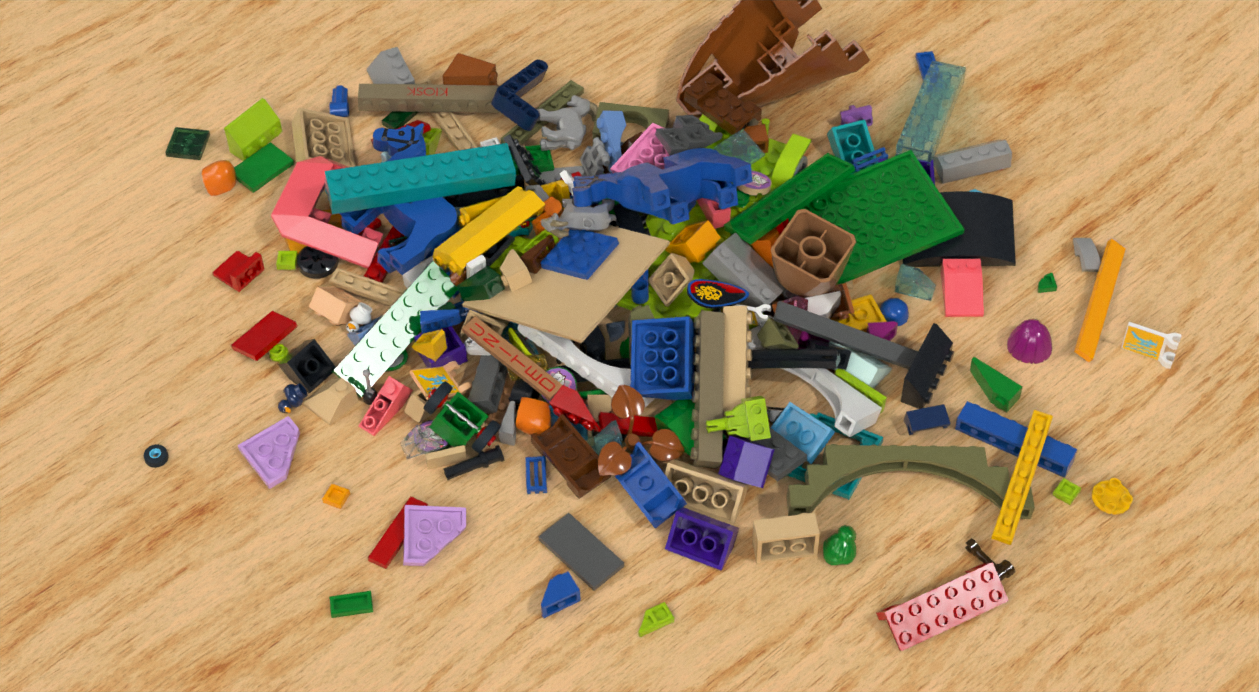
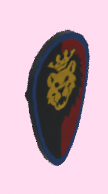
(715, 294)

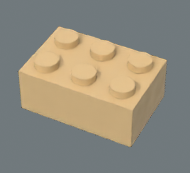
(785, 537)

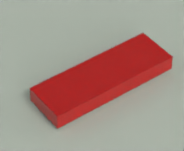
(642, 425)

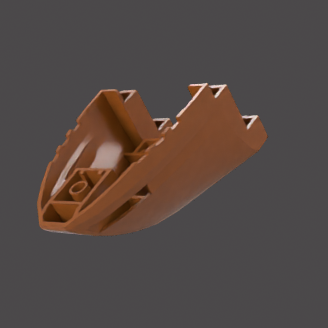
(758, 57)

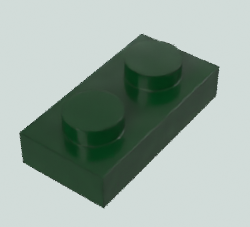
(397, 119)

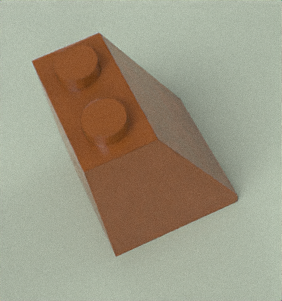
(470, 71)

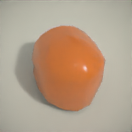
(219, 177)
(533, 416)

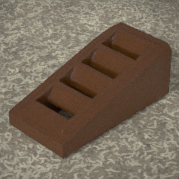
(534, 255)

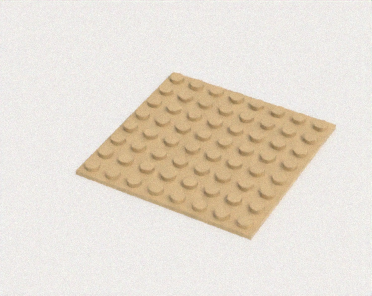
(574, 305)

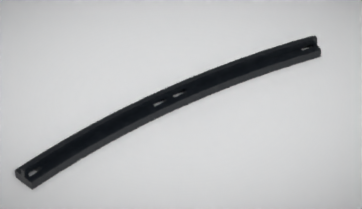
(760, 360)

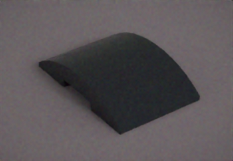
(986, 235)

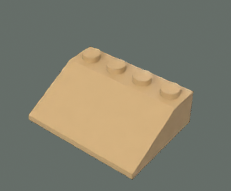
(323, 136)

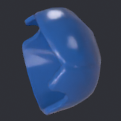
(895, 310)

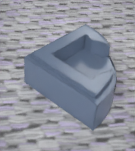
(615, 330)

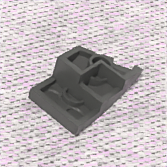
(686, 134)

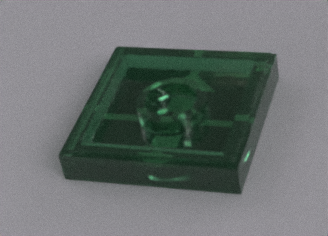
(187, 143)

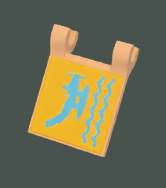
(432, 378)

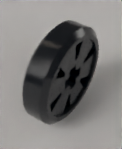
(312, 267)

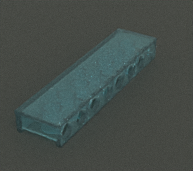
(931, 111)

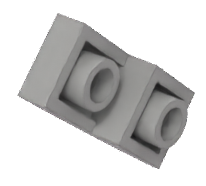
(1088, 254)

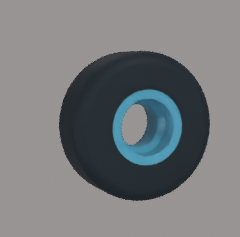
(157, 461)

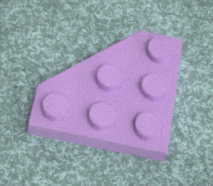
(272, 451)
(430, 531)

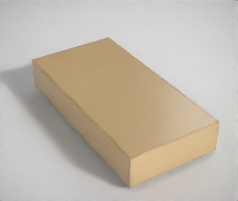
(446, 457)

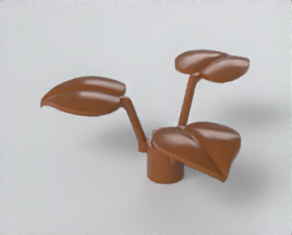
(616, 459)

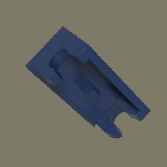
(926, 418)

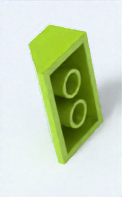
(252, 130)

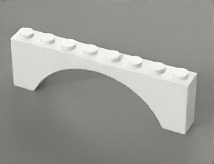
(600, 374)
(851, 408)

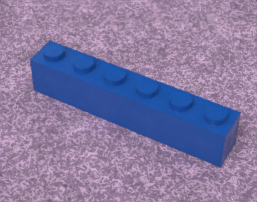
(1009, 437)

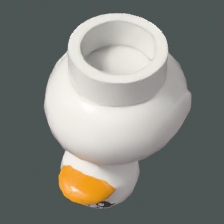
(359, 315)

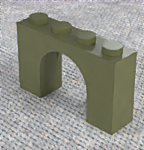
(634, 114)

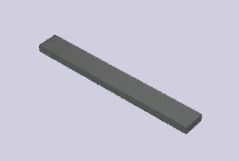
(844, 335)

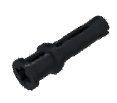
(483, 460)

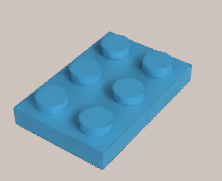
(803, 431)

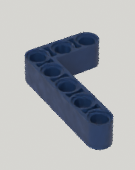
(508, 95)

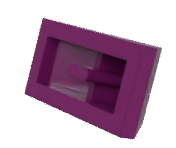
(884, 330)

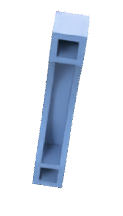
(611, 128)

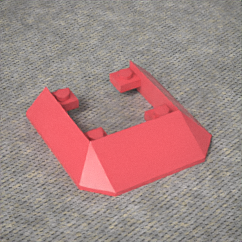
(303, 223)

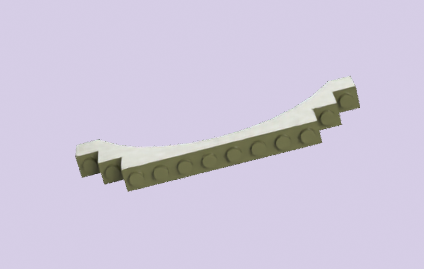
(854, 461)

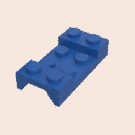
(650, 488)

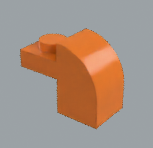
(552, 206)

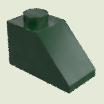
(481, 285)

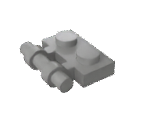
(591, 162)

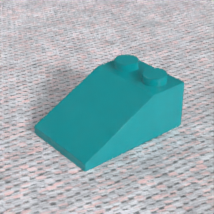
(851, 142)

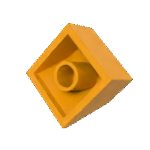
(694, 241)

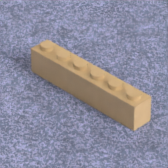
(736, 356)

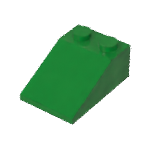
(679, 420)

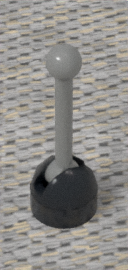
(370, 393)

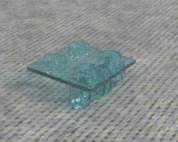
(740, 146)

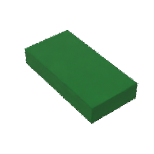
(351, 604)

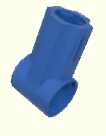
(339, 104)
(640, 290)

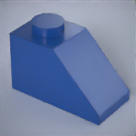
(559, 594)

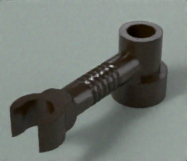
(1003, 569)

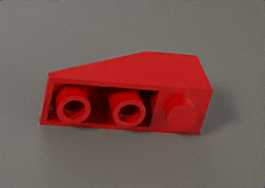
(572, 406)

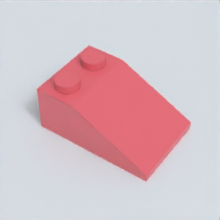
(962, 287)

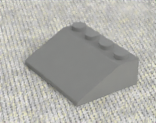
(742, 266)

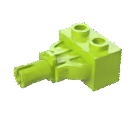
(748, 420)

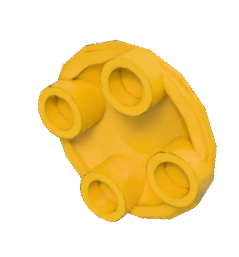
(1111, 496)

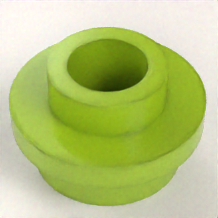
(278, 352)

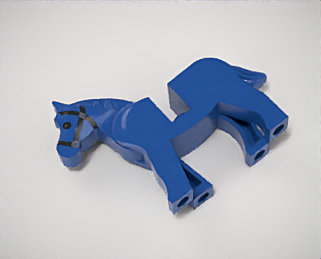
(668, 191)
(424, 221)

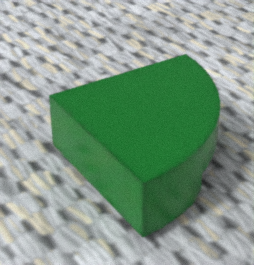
(1047, 284)

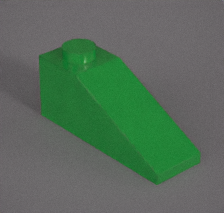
(996, 386)

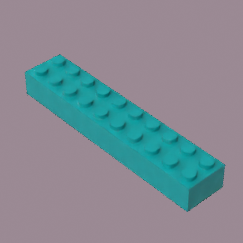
(419, 178)

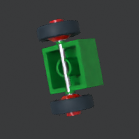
(459, 419)

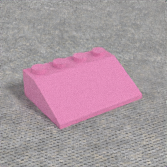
(643, 150)

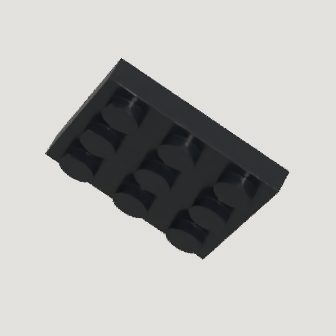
(523, 159)

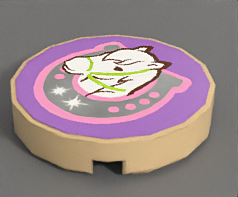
(760, 184)

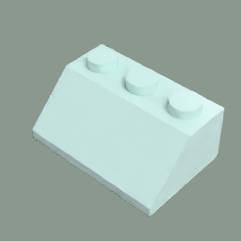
(866, 367)

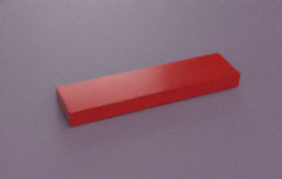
(392, 539)

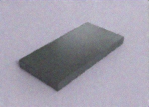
(581, 551)

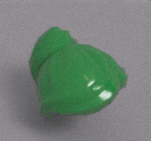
(840, 546)

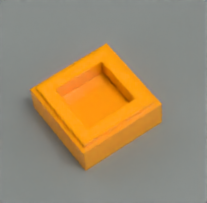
(336, 496)

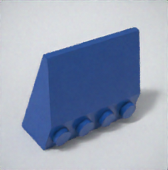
(663, 358)

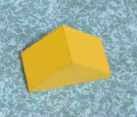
(431, 344)

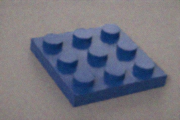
(579, 253)

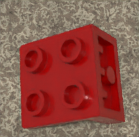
(239, 270)

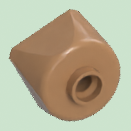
(811, 254)

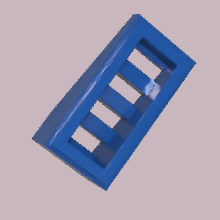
(438, 319)

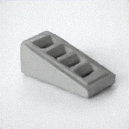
(507, 431)

